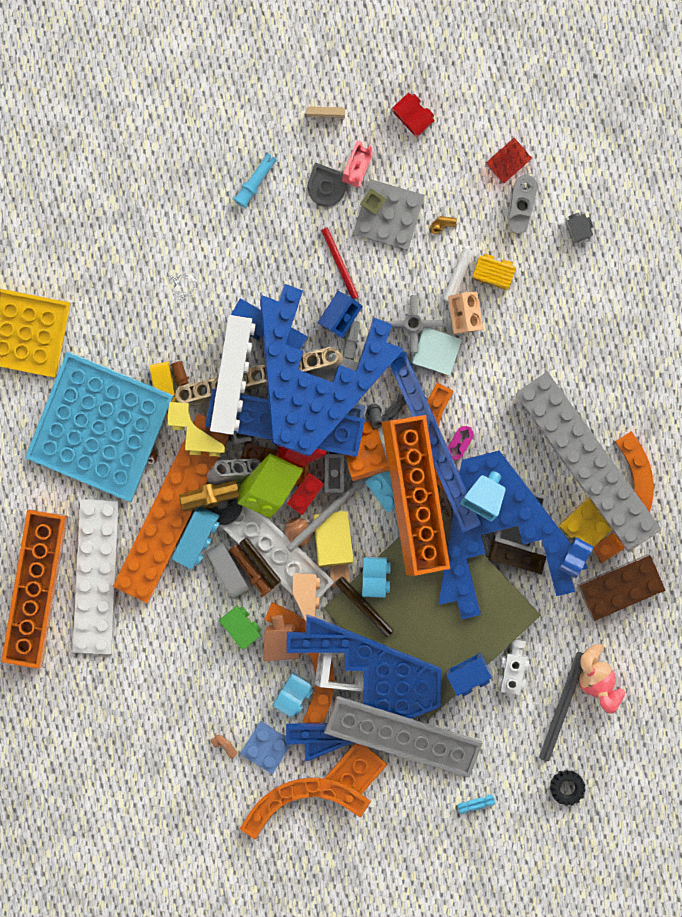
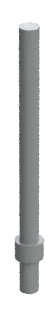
(355, 486)

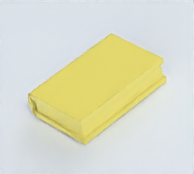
(334, 541)

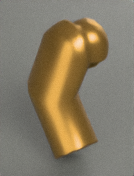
(441, 222)

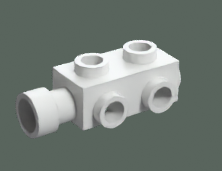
(512, 674)

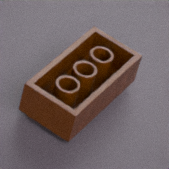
(621, 587)

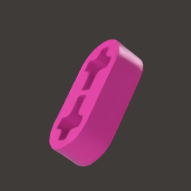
(464, 445)

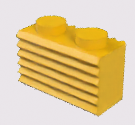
(494, 272)

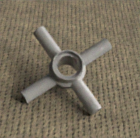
(422, 324)

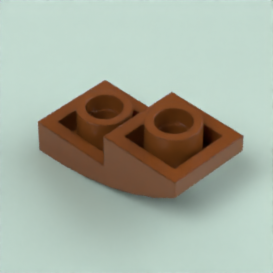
(253, 451)

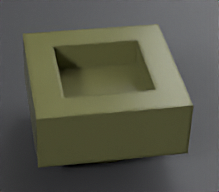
(373, 202)

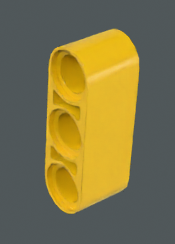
(162, 378)

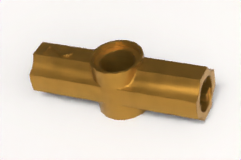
(209, 496)

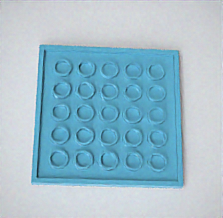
(99, 426)

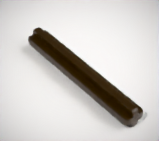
(364, 606)

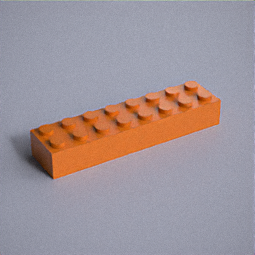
(415, 495)
(34, 588)

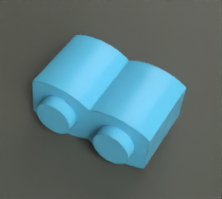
(375, 577)
(292, 695)

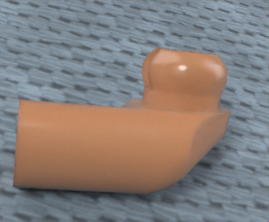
(226, 745)

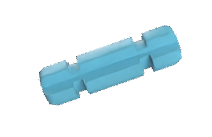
(476, 804)

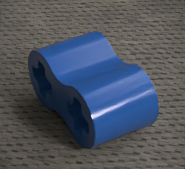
(575, 557)

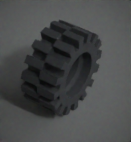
(567, 776)

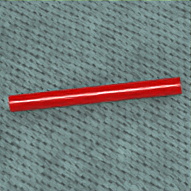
(339, 262)

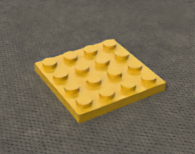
(32, 332)

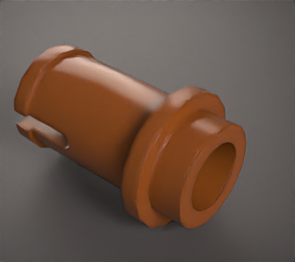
(180, 374)

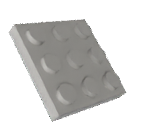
(395, 219)

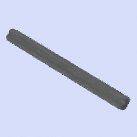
(561, 709)

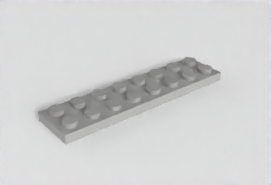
(403, 736)

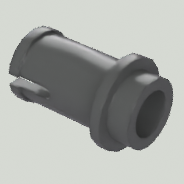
(374, 412)

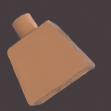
(276, 640)

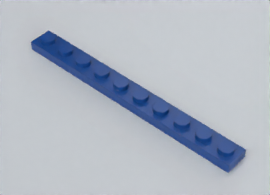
(441, 455)

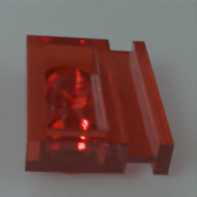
(508, 160)

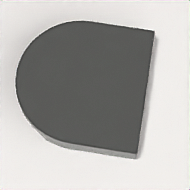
(326, 185)

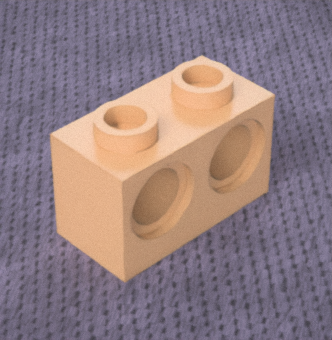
(465, 312)

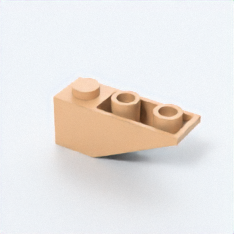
(305, 592)

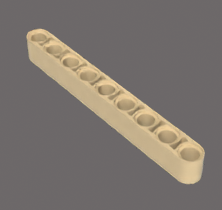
(195, 388)

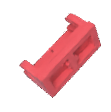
(357, 165)

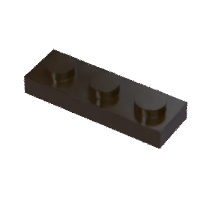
(517, 557)

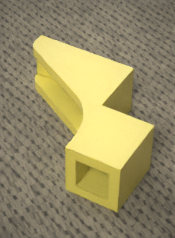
(195, 438)

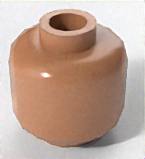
(294, 528)

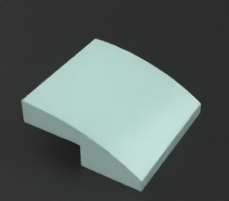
(436, 351)

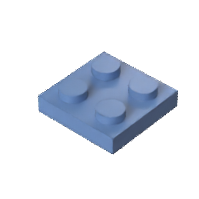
(266, 747)

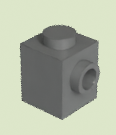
(579, 227)

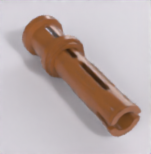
(256, 577)

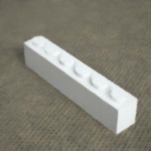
(231, 375)

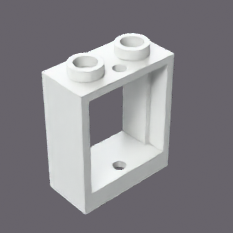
(323, 671)

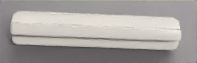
(458, 273)

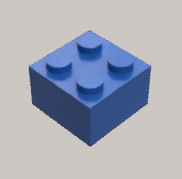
(469, 675)

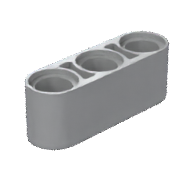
(231, 470)
(227, 570)

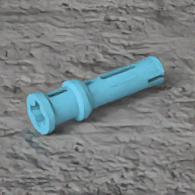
(250, 188)

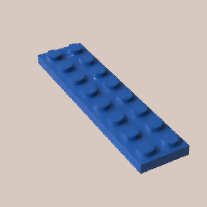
(256, 422)

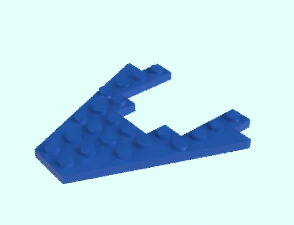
(301, 404)
(517, 509)
(390, 680)

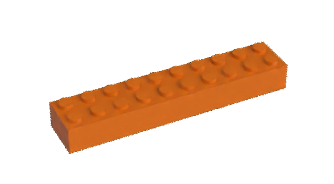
(166, 520)

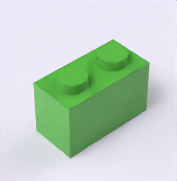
(240, 626)

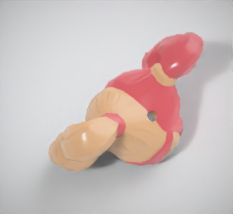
(601, 678)

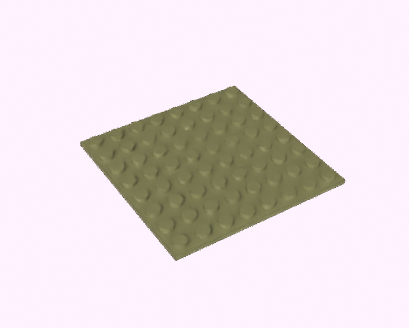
(436, 630)

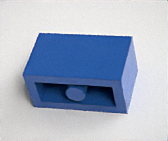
(340, 314)

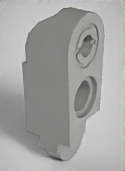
(519, 219)

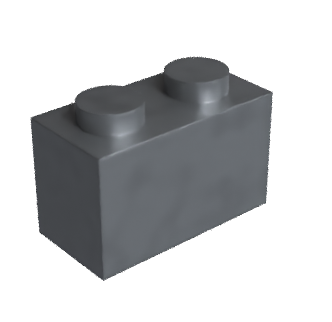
(334, 473)

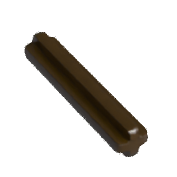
(260, 562)

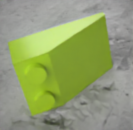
(268, 485)

